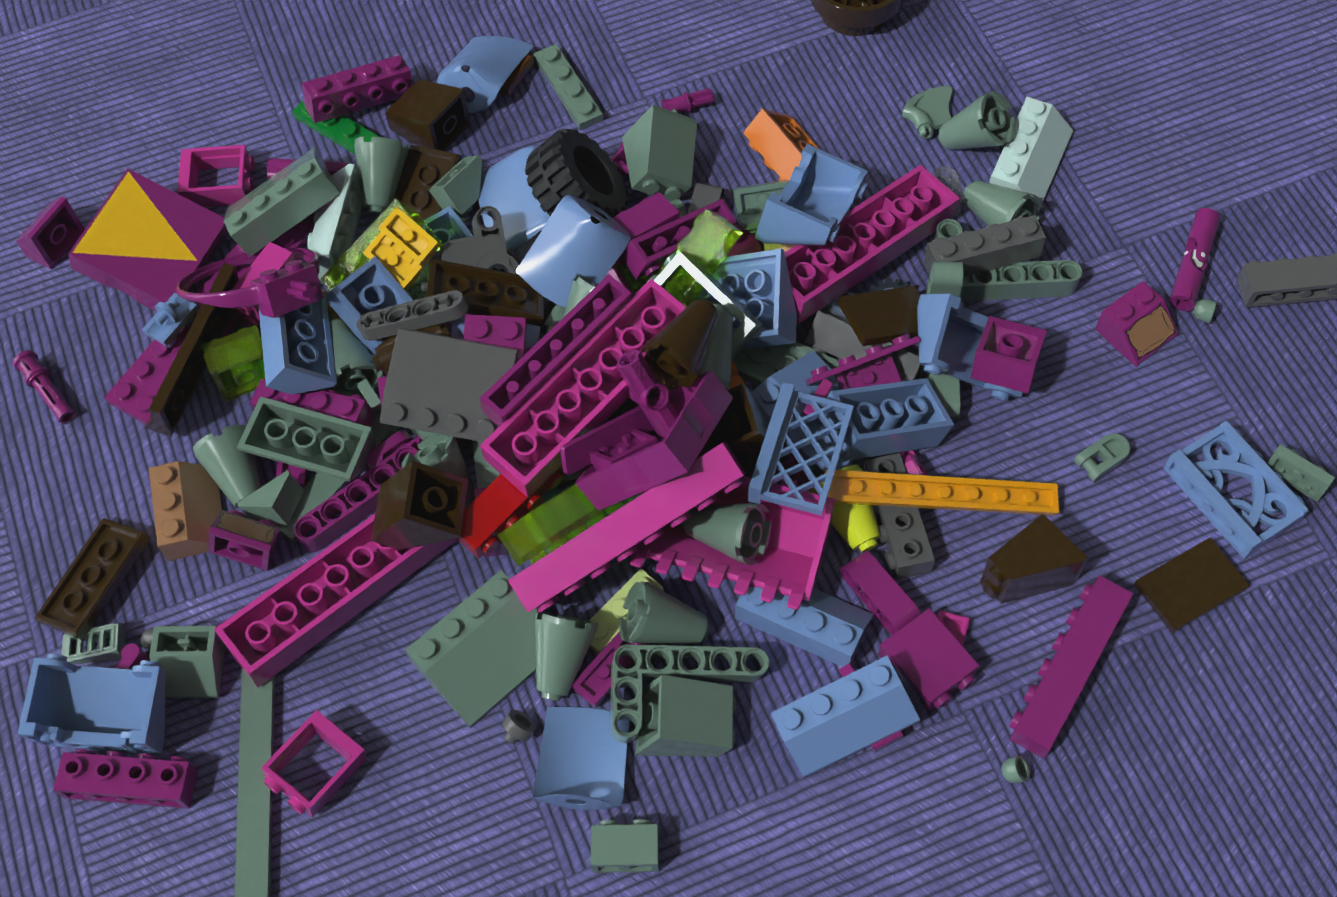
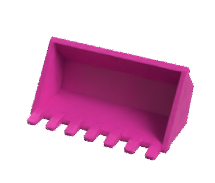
(785, 568)

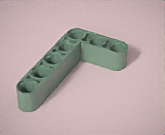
(1024, 275)
(946, 279)
(673, 657)

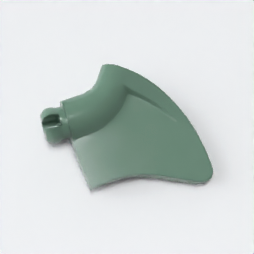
(928, 110)

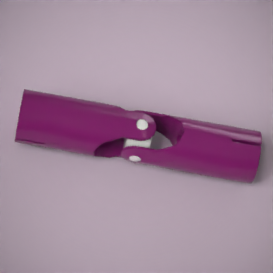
(1195, 259)

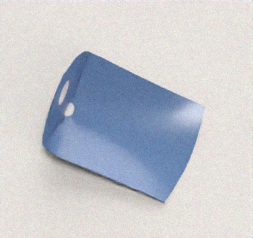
(490, 65)
(570, 247)
(581, 760)

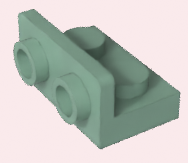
(1300, 473)

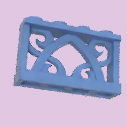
(1243, 462)

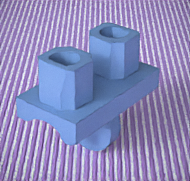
(170, 319)

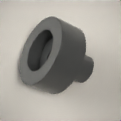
(518, 726)

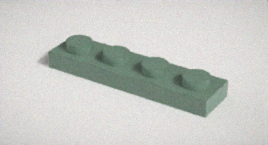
(568, 87)

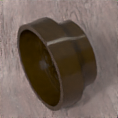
(856, 16)

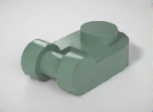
(1110, 449)

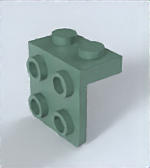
(751, 202)

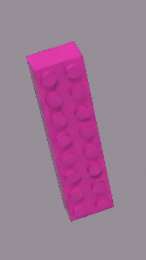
(868, 239)
(577, 394)
(621, 530)
(318, 600)

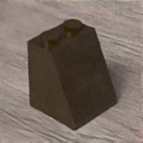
(429, 115)
(742, 428)
(419, 507)
(1033, 563)

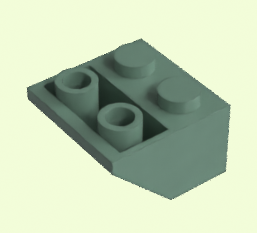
(191, 660)

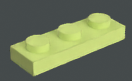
(609, 615)

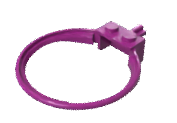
(274, 291)

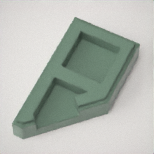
(370, 395)

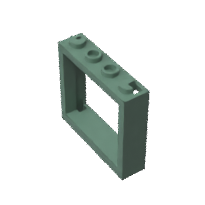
(749, 323)

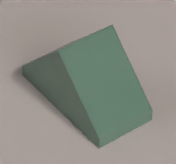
(274, 500)

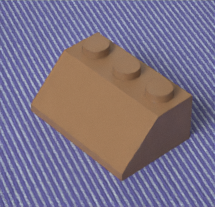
(183, 508)

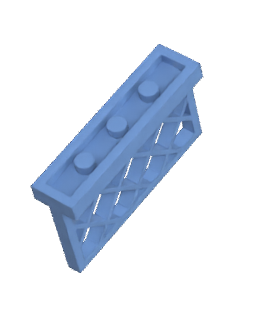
(773, 450)

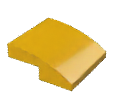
(402, 248)

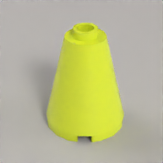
(855, 521)

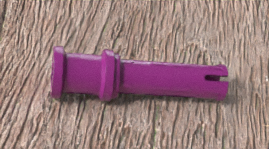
(39, 378)

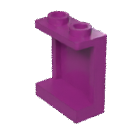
(930, 659)

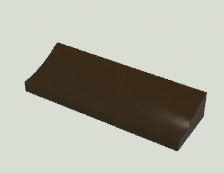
(190, 362)

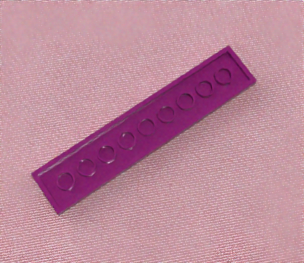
(141, 382)

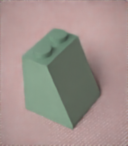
(661, 152)
(686, 718)

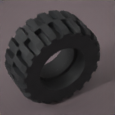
(577, 167)

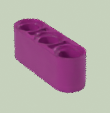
(879, 592)

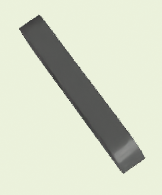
(443, 307)

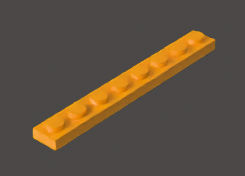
(944, 492)

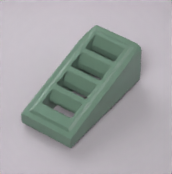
(117, 636)

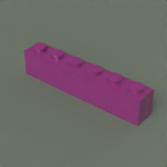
(553, 350)
(1070, 667)

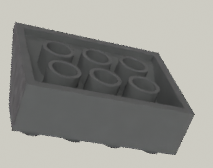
(439, 381)

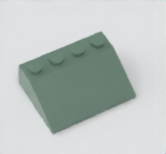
(280, 202)
(479, 650)

